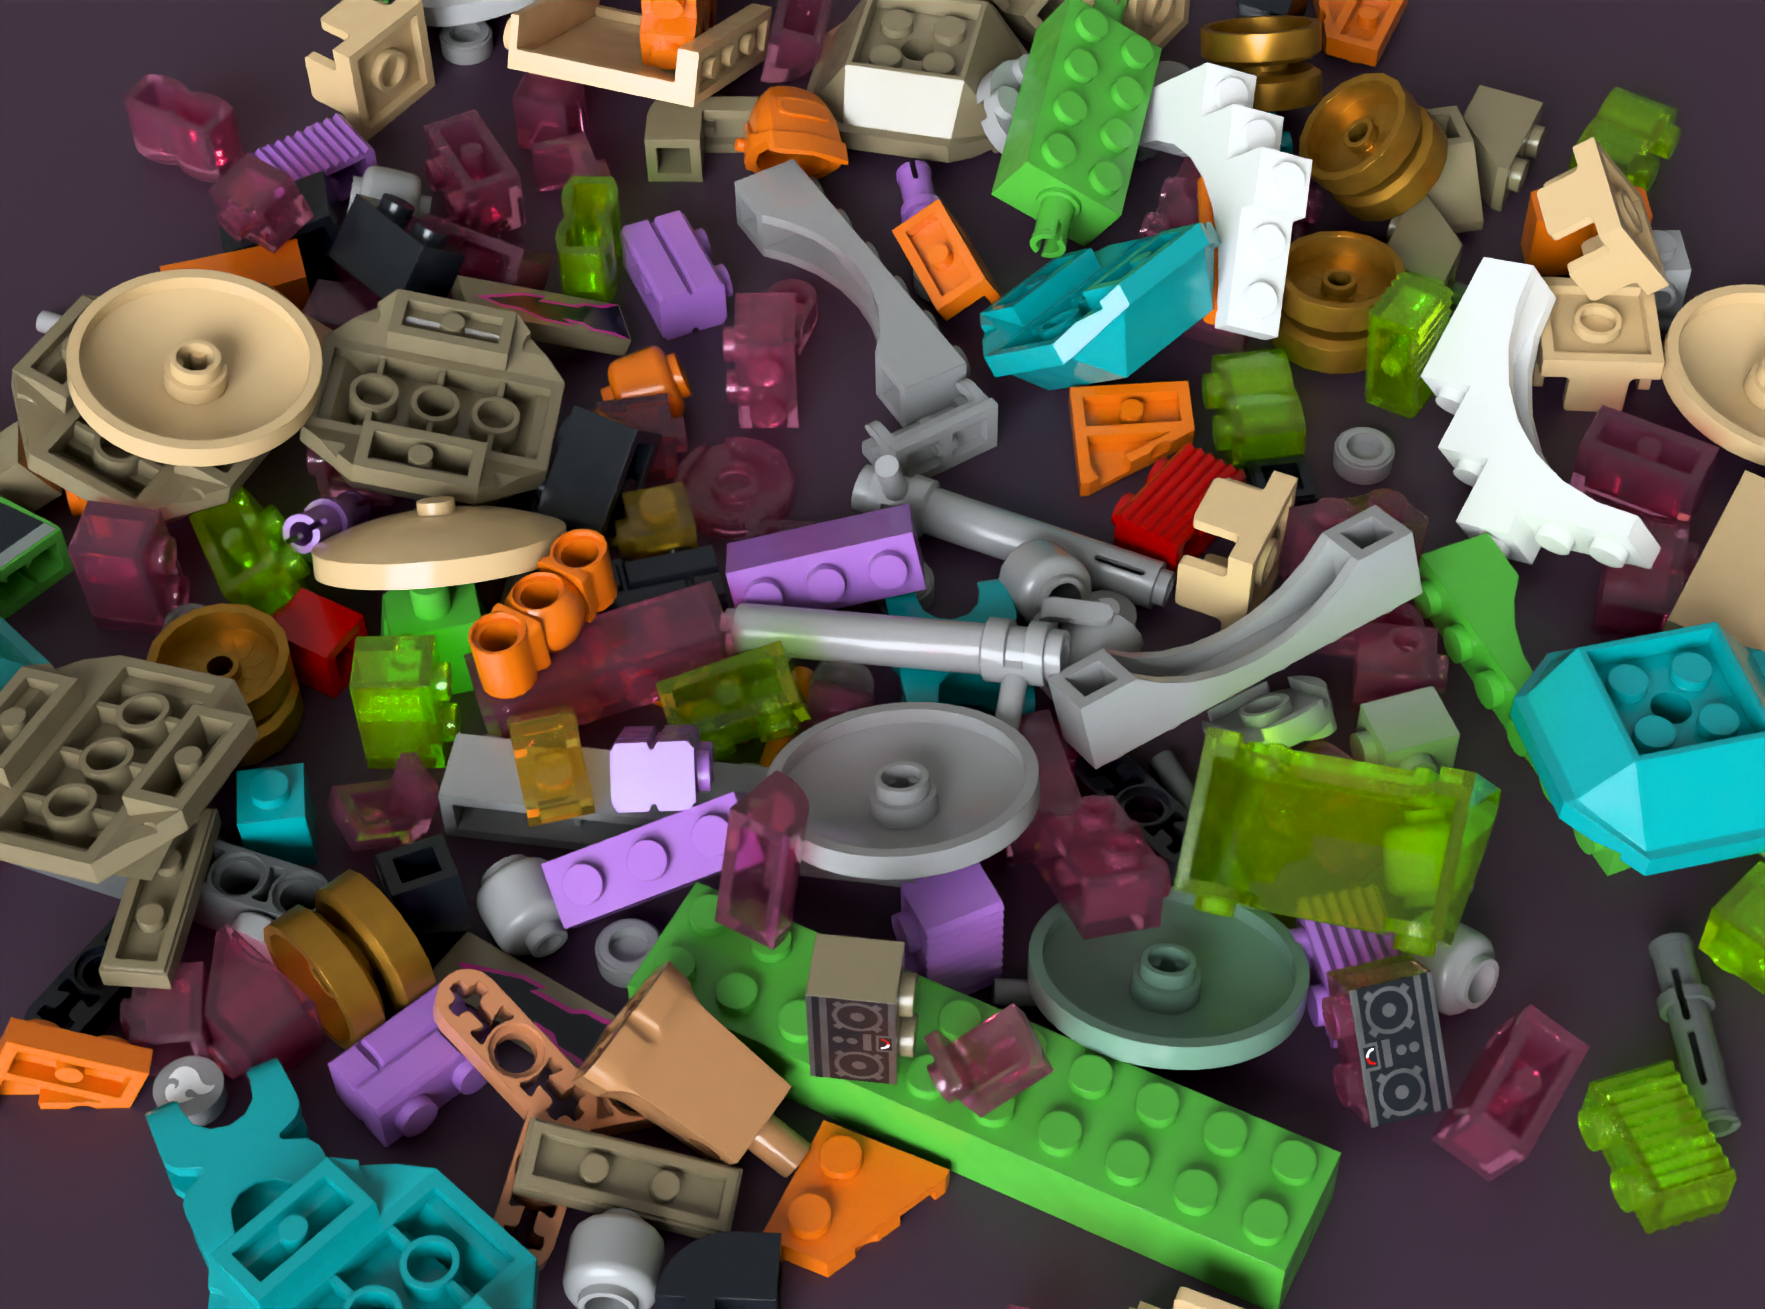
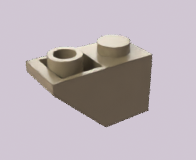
(1504, 137)
(1458, 187)
(1426, 243)

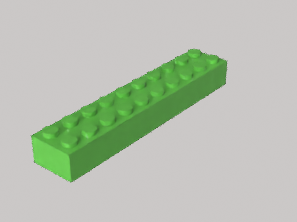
(1085, 1143)

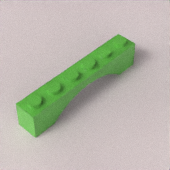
(1471, 602)

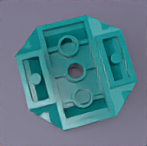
(1102, 310)
(1653, 744)
(372, 1242)

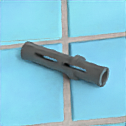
(1675, 968)

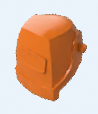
(789, 126)

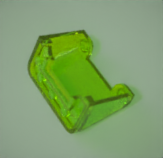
(1335, 840)

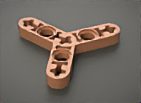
(592, 1113)

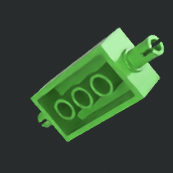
(1077, 123)

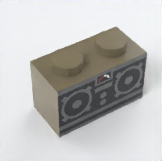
(860, 1009)

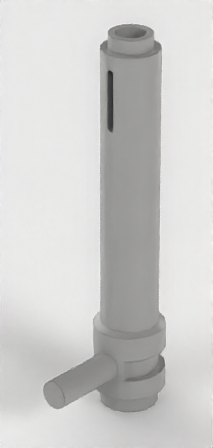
(1000, 531)
(992, 649)

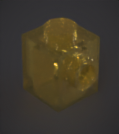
(655, 521)

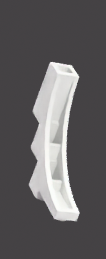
(1249, 183)
(1485, 381)

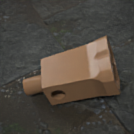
(692, 1076)

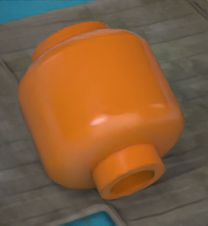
(649, 373)

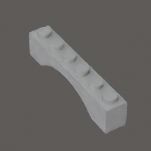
(797, 224)
(1344, 582)

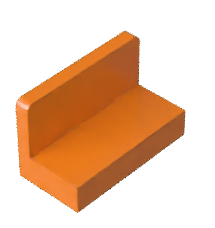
(945, 260)

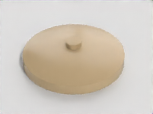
(194, 367)
(1719, 367)
(436, 547)

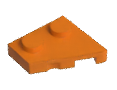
(1358, 27)
(1126, 428)
(70, 1066)
(849, 1196)

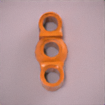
(543, 613)

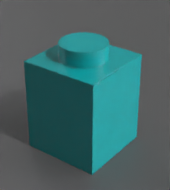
(277, 813)

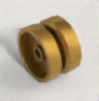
(1273, 52)
(1374, 147)
(1328, 298)
(246, 647)
(350, 957)

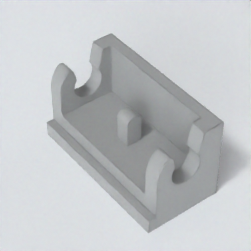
(941, 438)

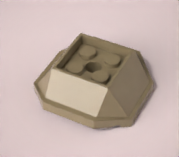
(910, 74)
(436, 401)
(81, 461)
(112, 762)

